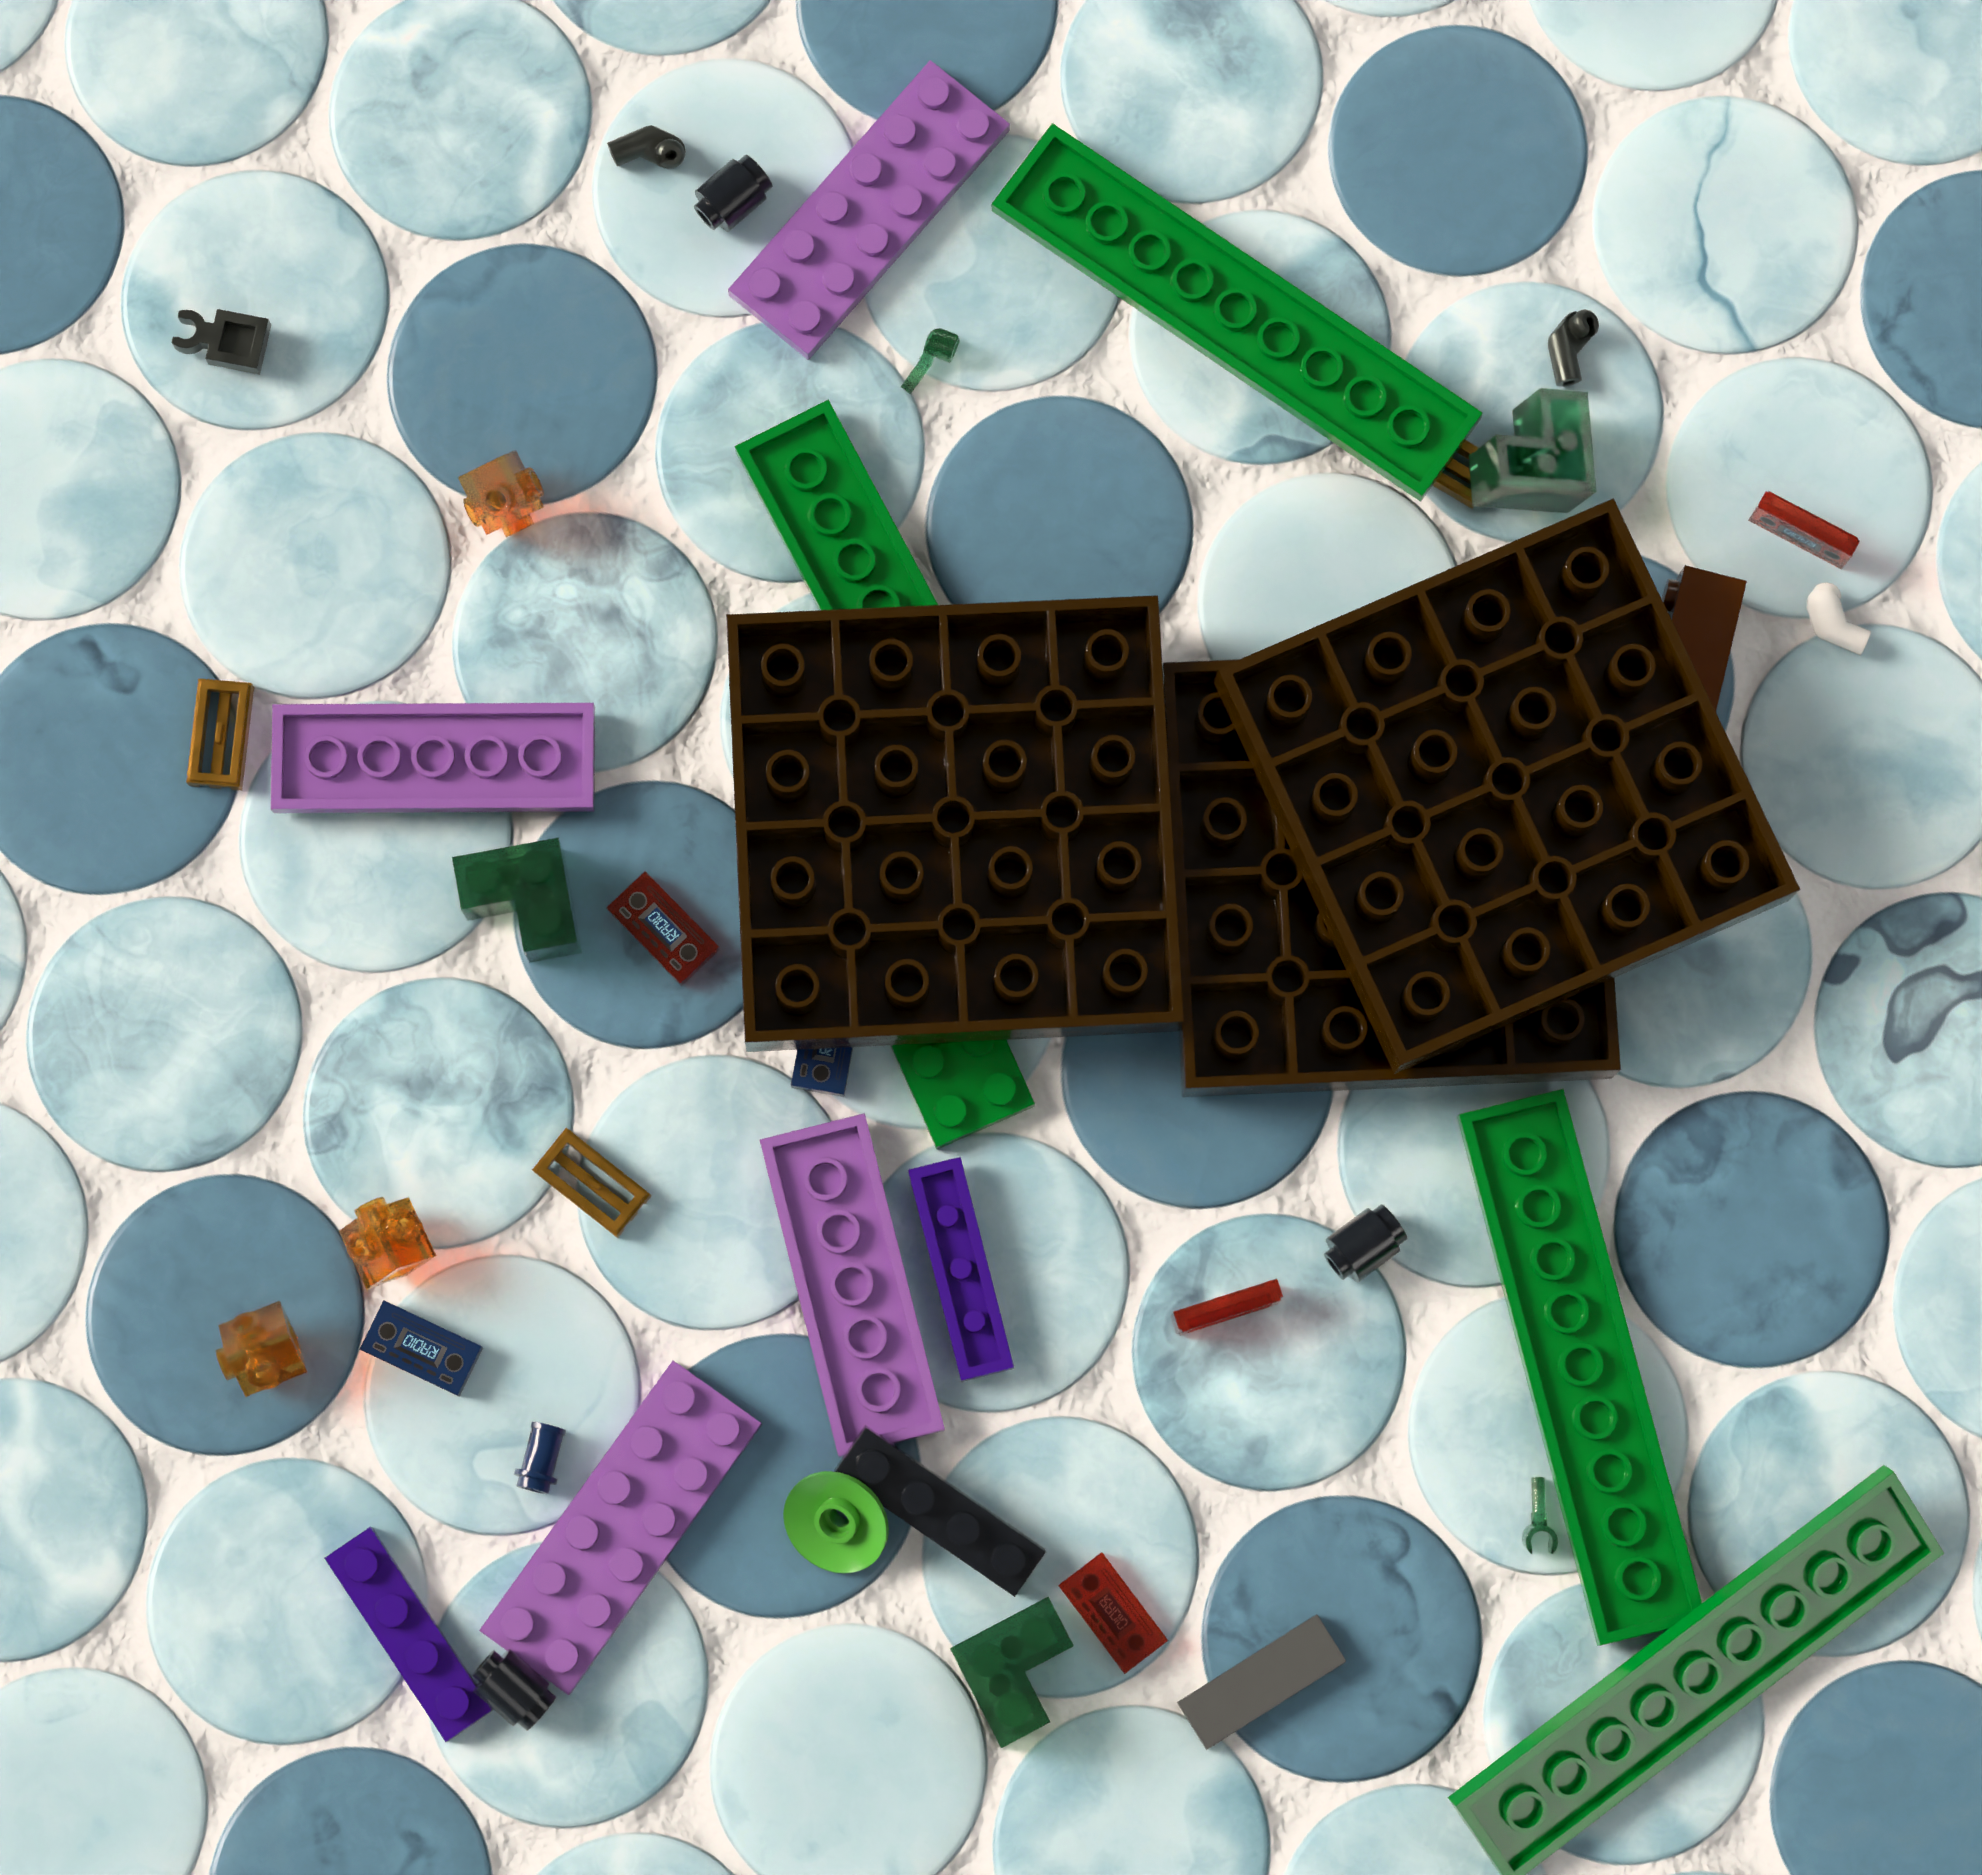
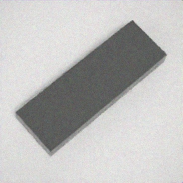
(1261, 1681)

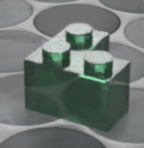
(1544, 463)
(525, 881)
(997, 1663)

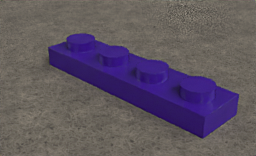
(960, 1269)
(408, 1633)

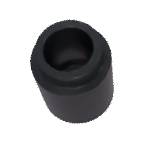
(732, 193)
(1364, 1243)
(513, 1689)

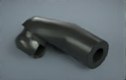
(651, 144)
(1566, 343)

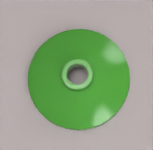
(823, 1534)

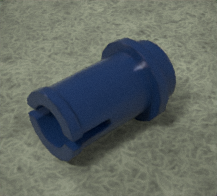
(540, 1458)

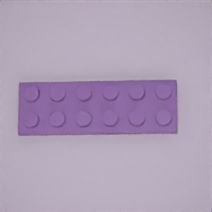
(869, 210)
(433, 757)
(851, 1282)
(620, 1527)

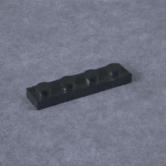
(942, 1511)

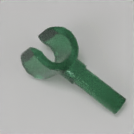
(939, 344)
(1539, 1517)

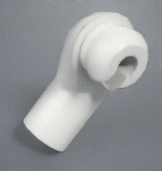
(1830, 622)

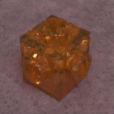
(485, 490)
(386, 1241)
(260, 1349)

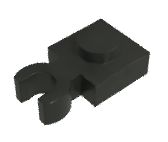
(231, 341)

